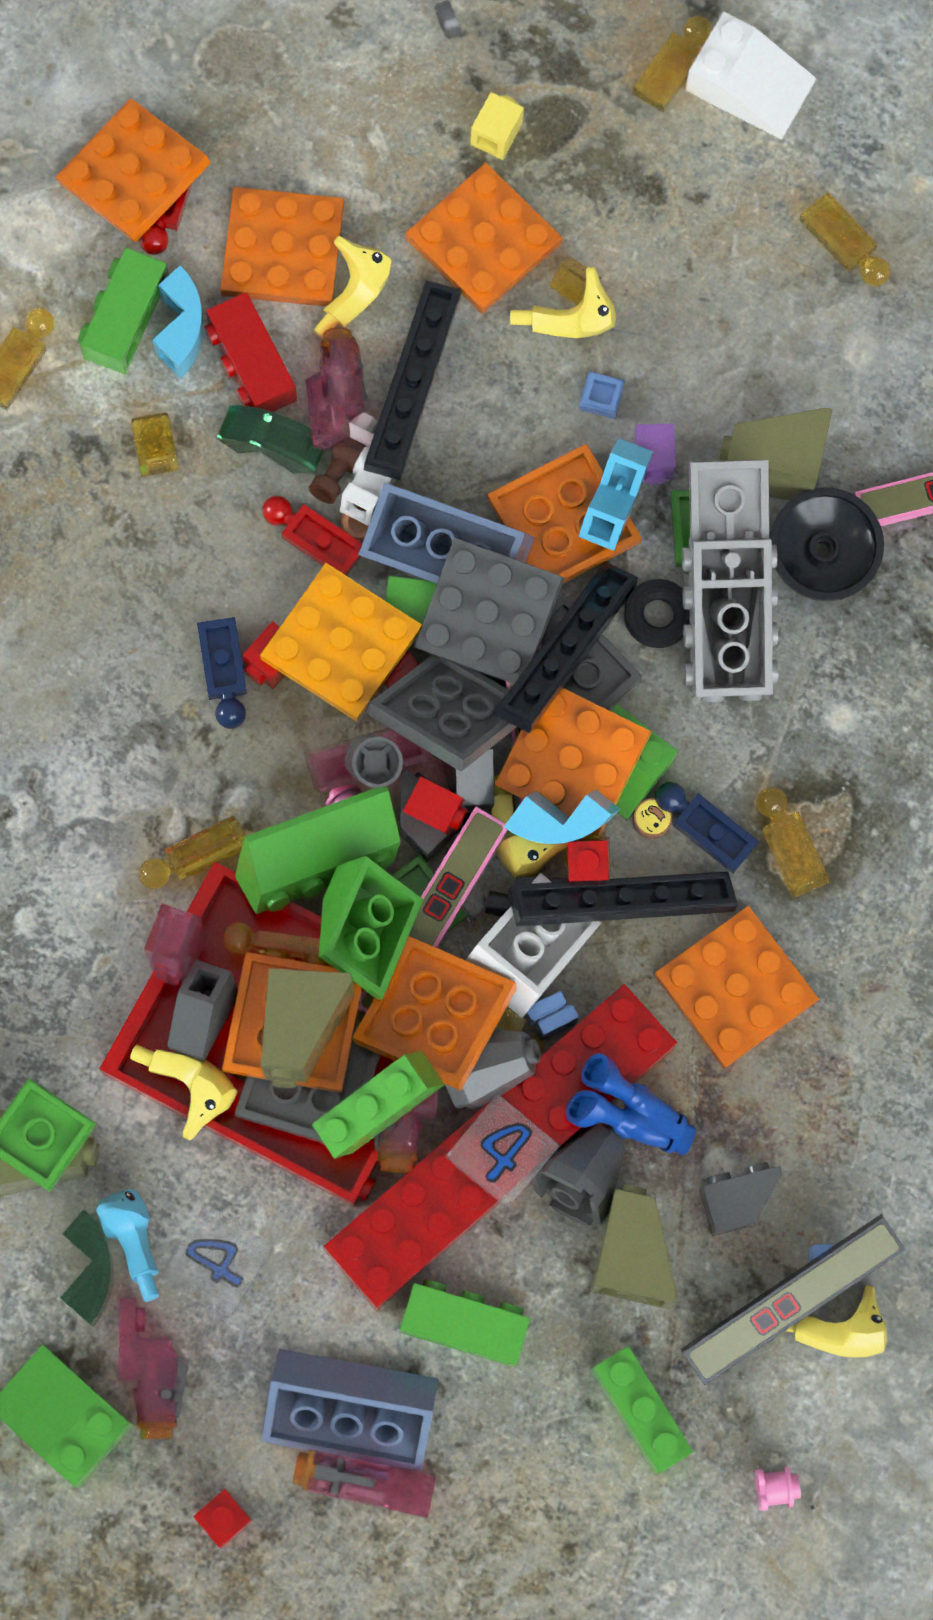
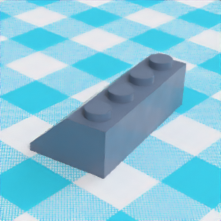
(418, 533)
(349, 1409)

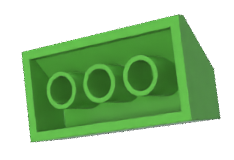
(303, 852)

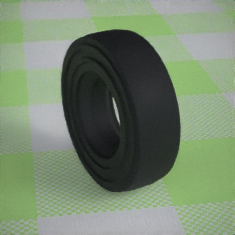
(634, 613)

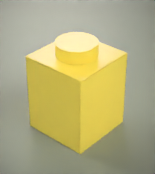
(497, 125)

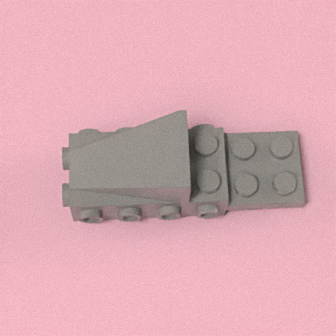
(730, 582)

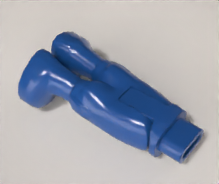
(644, 1114)

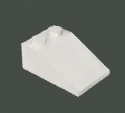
(749, 77)
(530, 953)

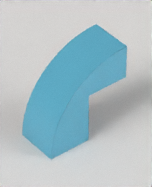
(182, 338)
(616, 494)
(545, 823)

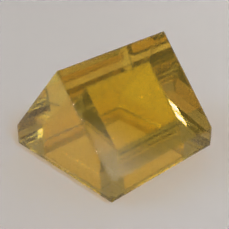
(570, 280)

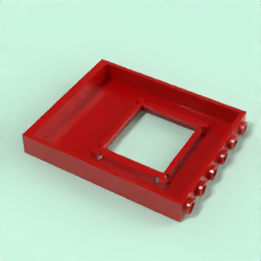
(218, 905)

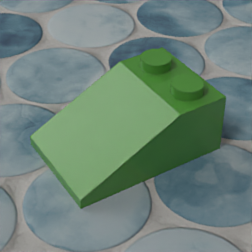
(366, 923)
(61, 1416)

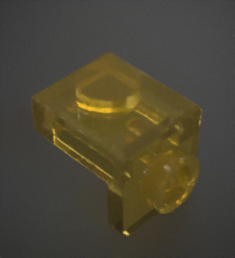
(154, 444)

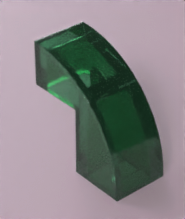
(274, 435)
(94, 1286)

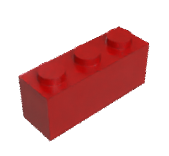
(249, 355)

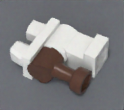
(350, 457)

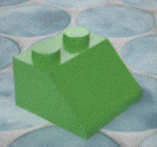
(650, 768)

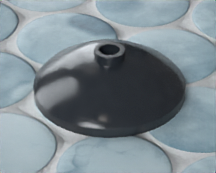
(842, 525)

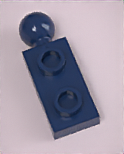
(223, 669)
(707, 826)

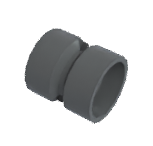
(373, 760)

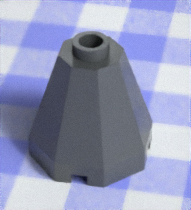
(502, 1065)
(583, 1174)

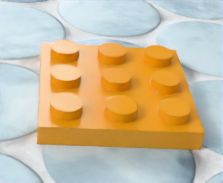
(341, 642)

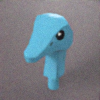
(126, 1219)

